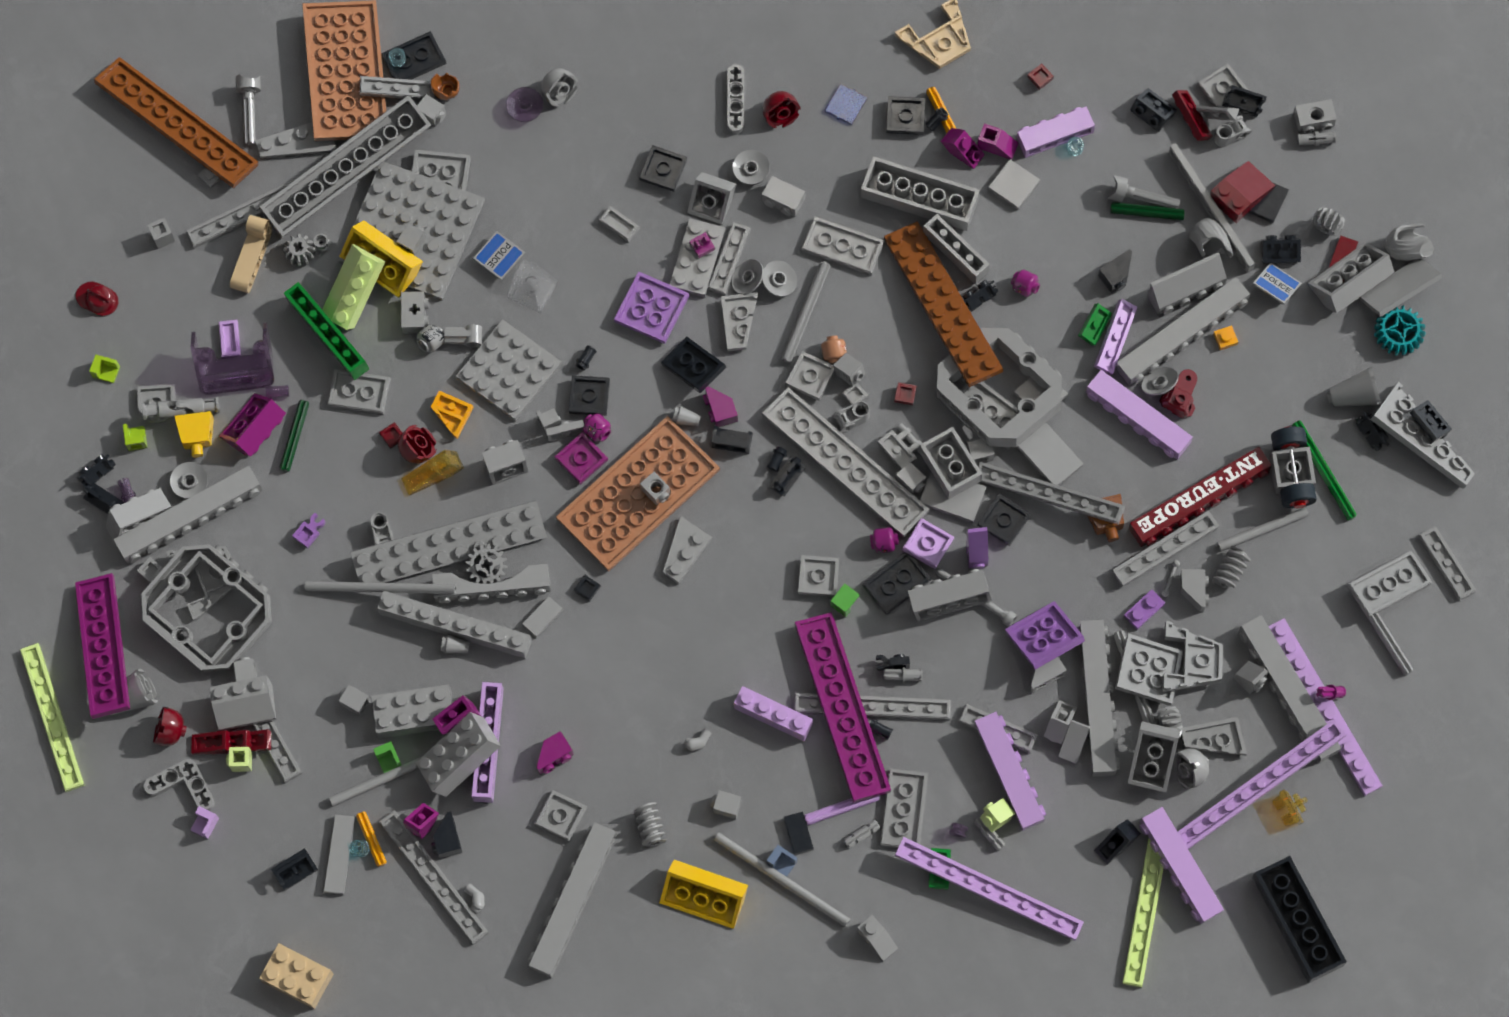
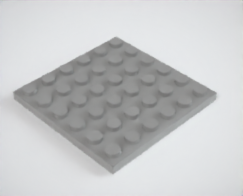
(439, 208)

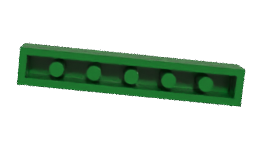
(326, 331)

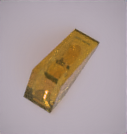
(433, 471)

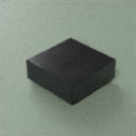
(587, 588)

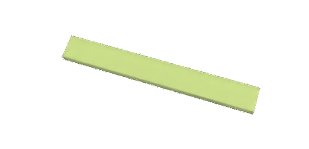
(52, 717)
(1143, 919)

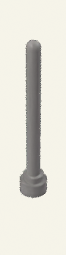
(1007, 617)

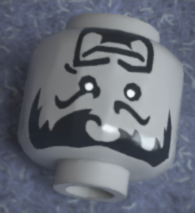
(430, 338)

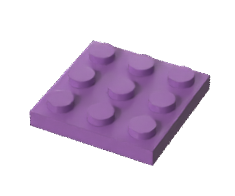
(651, 307)
(1044, 635)

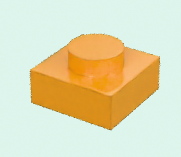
(1225, 337)

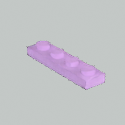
(1115, 336)

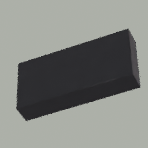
(798, 833)

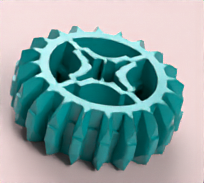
(1413, 326)

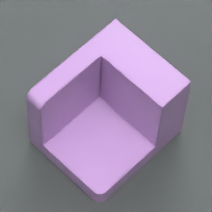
(204, 822)

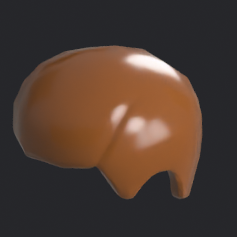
(445, 86)

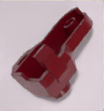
(1180, 396)

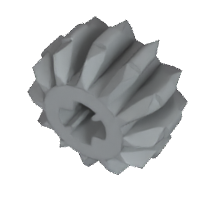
(1328, 221)
(301, 256)
(1170, 718)

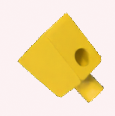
(195, 431)

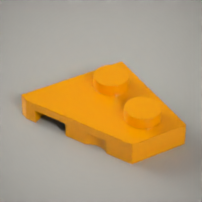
(451, 412)

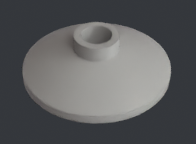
(751, 159)
(785, 275)
(747, 276)
(1160, 381)
(184, 473)

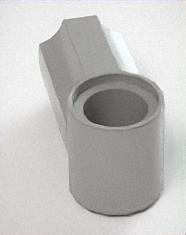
(469, 336)

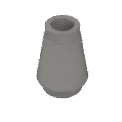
(685, 417)
(454, 645)

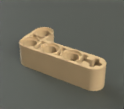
(252, 253)

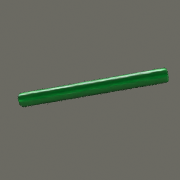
(1328, 476)

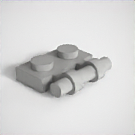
(897, 449)

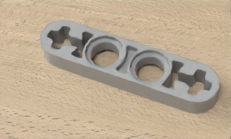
(735, 99)

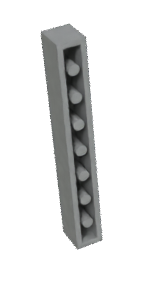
(1183, 331)
(188, 514)
(454, 624)
(1285, 682)
(1097, 698)
(572, 900)

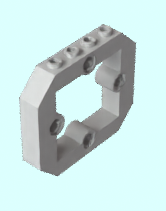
(1023, 423)
(180, 567)

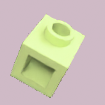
(239, 759)
(997, 814)

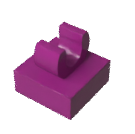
(702, 245)

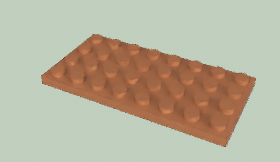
(340, 48)
(614, 510)

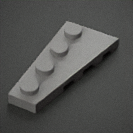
(293, 142)

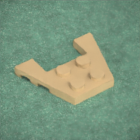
(943, 43)

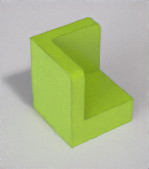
(104, 368)
(135, 437)

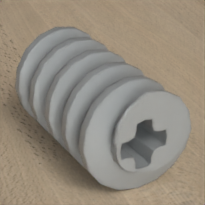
(1231, 567)
(648, 825)

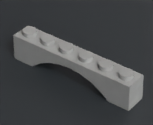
(531, 580)

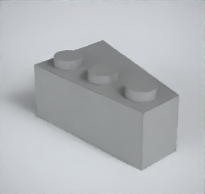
(135, 512)

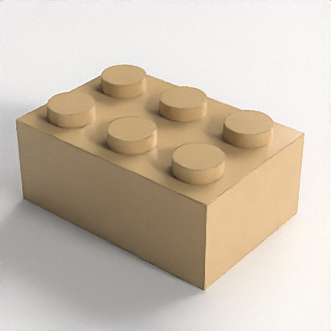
(296, 976)

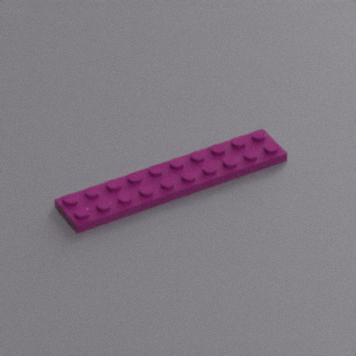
(842, 707)

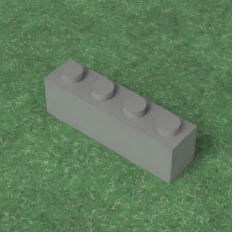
(956, 249)

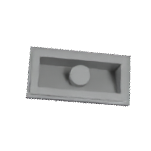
(1218, 113)

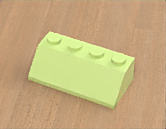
(352, 287)

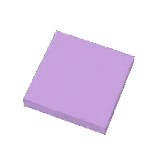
(928, 543)

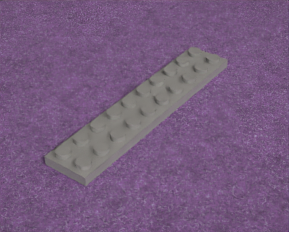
(845, 462)
(448, 543)

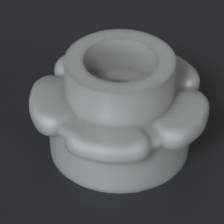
(324, 238)

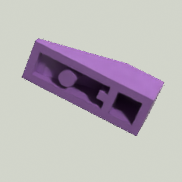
(977, 548)

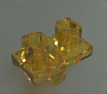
(1285, 800)

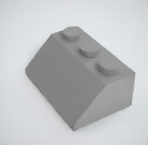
(243, 703)

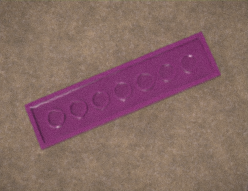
(102, 646)

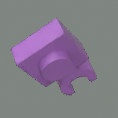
(307, 533)

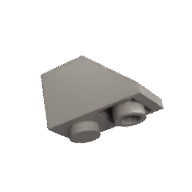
(1193, 587)
(1251, 677)

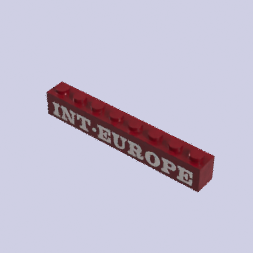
(1199, 497)

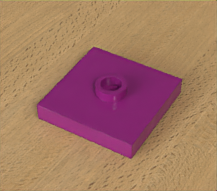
(581, 458)

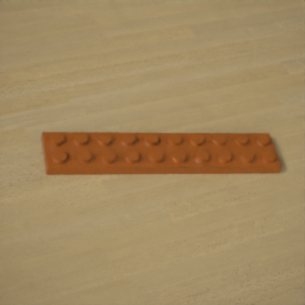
(176, 122)
(943, 304)

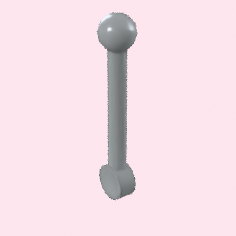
(1165, 593)

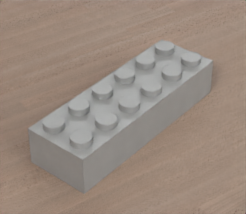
(919, 193)

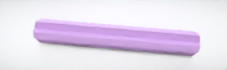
(836, 809)

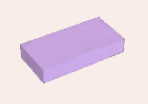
(229, 338)

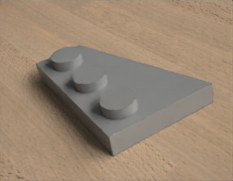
(738, 318)
(685, 550)
(1215, 736)

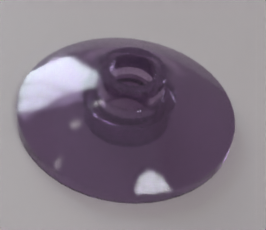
(521, 97)

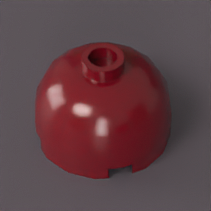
(780, 109)
(416, 445)
(169, 727)

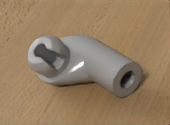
(697, 743)
(477, 898)

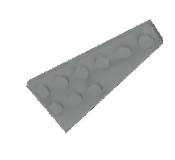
(1396, 419)

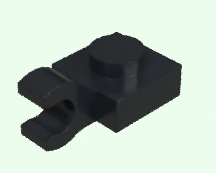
(896, 662)

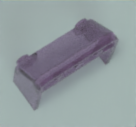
(235, 372)

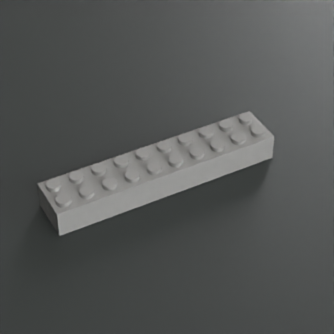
(345, 166)

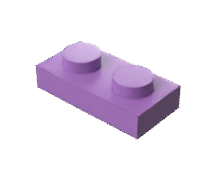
(1144, 609)

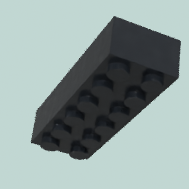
(1299, 919)

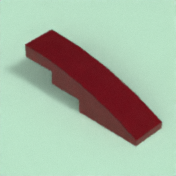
(220, 741)

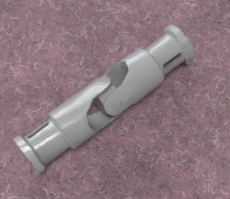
(188, 406)

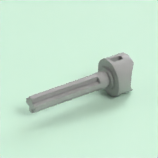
(248, 88)
(1122, 190)

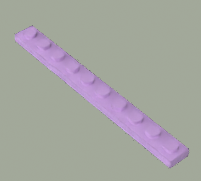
(1350, 749)
(1261, 783)
(989, 888)

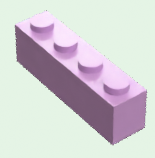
(1055, 131)
(773, 713)

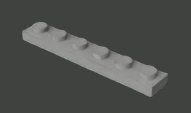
(1165, 548)

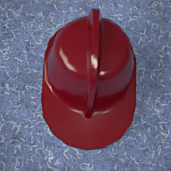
(97, 298)

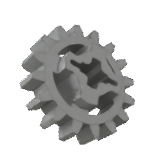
(496, 561)

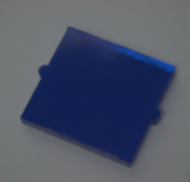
(846, 104)

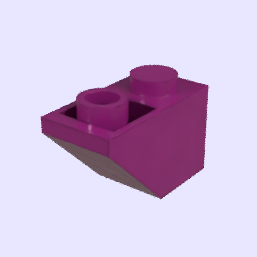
(997, 142)
(962, 147)
(721, 407)
(554, 751)

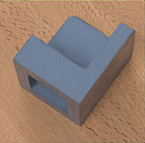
(782, 860)

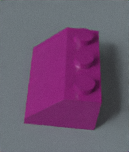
(253, 424)

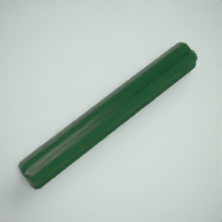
(1147, 211)
(294, 435)

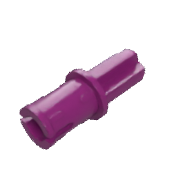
(1331, 692)

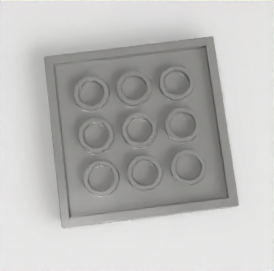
(509, 370)

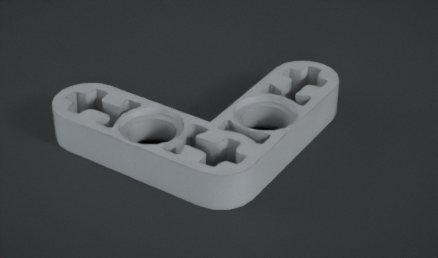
(181, 776)

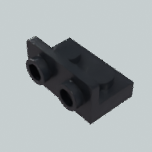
(1152, 109)
(1281, 250)
(1430, 421)

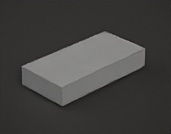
(619, 224)
(542, 617)
(1074, 741)

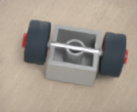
(1292, 468)

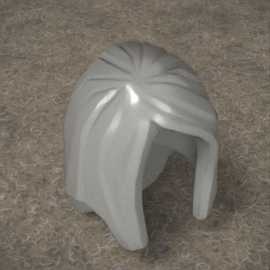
(1210, 238)
(1407, 245)

